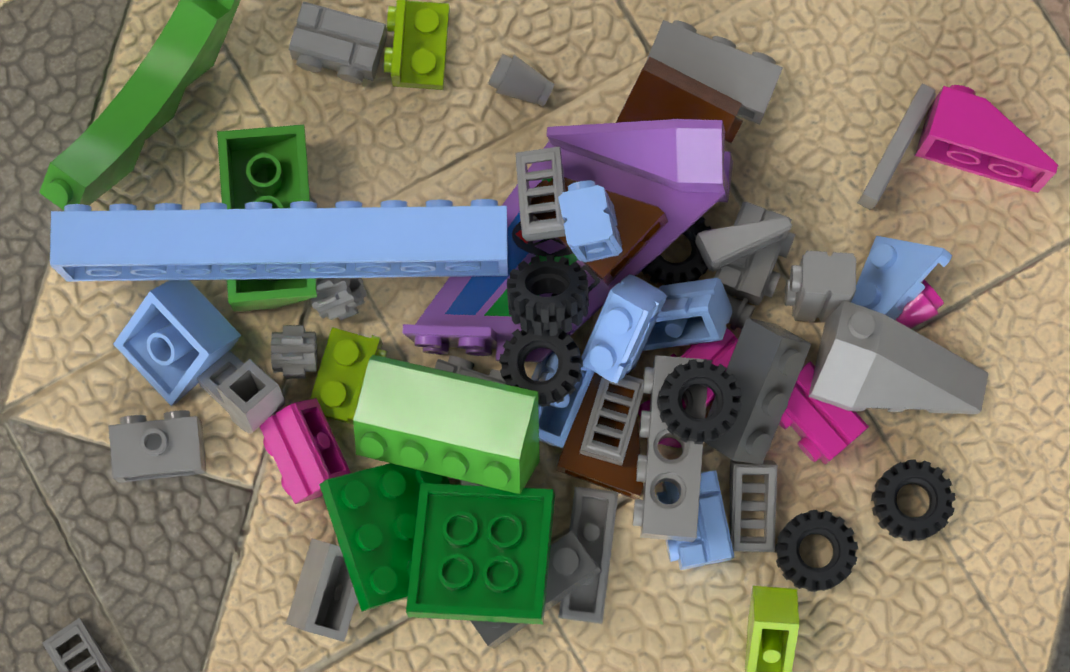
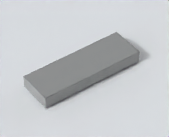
(897, 147)
(593, 524)

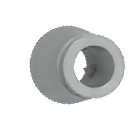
(520, 81)

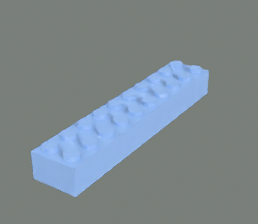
(279, 241)

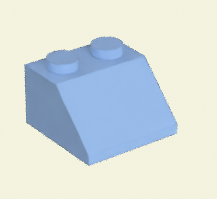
(175, 338)

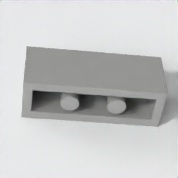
(719, 66)

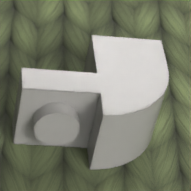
(242, 391)

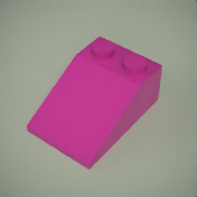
(979, 139)

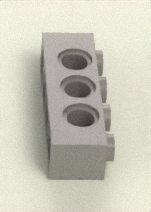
(679, 519)

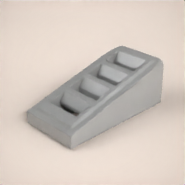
(547, 228)
(729, 244)
(601, 450)
(769, 488)
(88, 642)

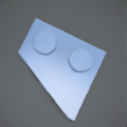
(895, 274)

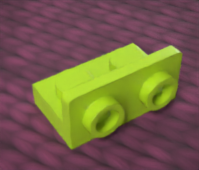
(418, 44)
(343, 373)

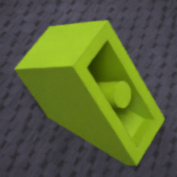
(772, 629)

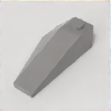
(885, 365)

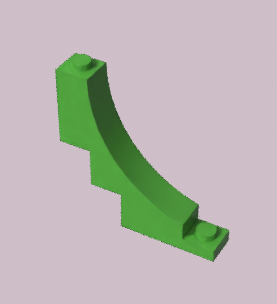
(143, 106)

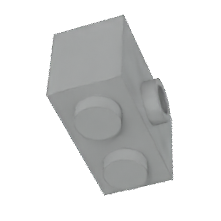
(157, 447)
(324, 593)

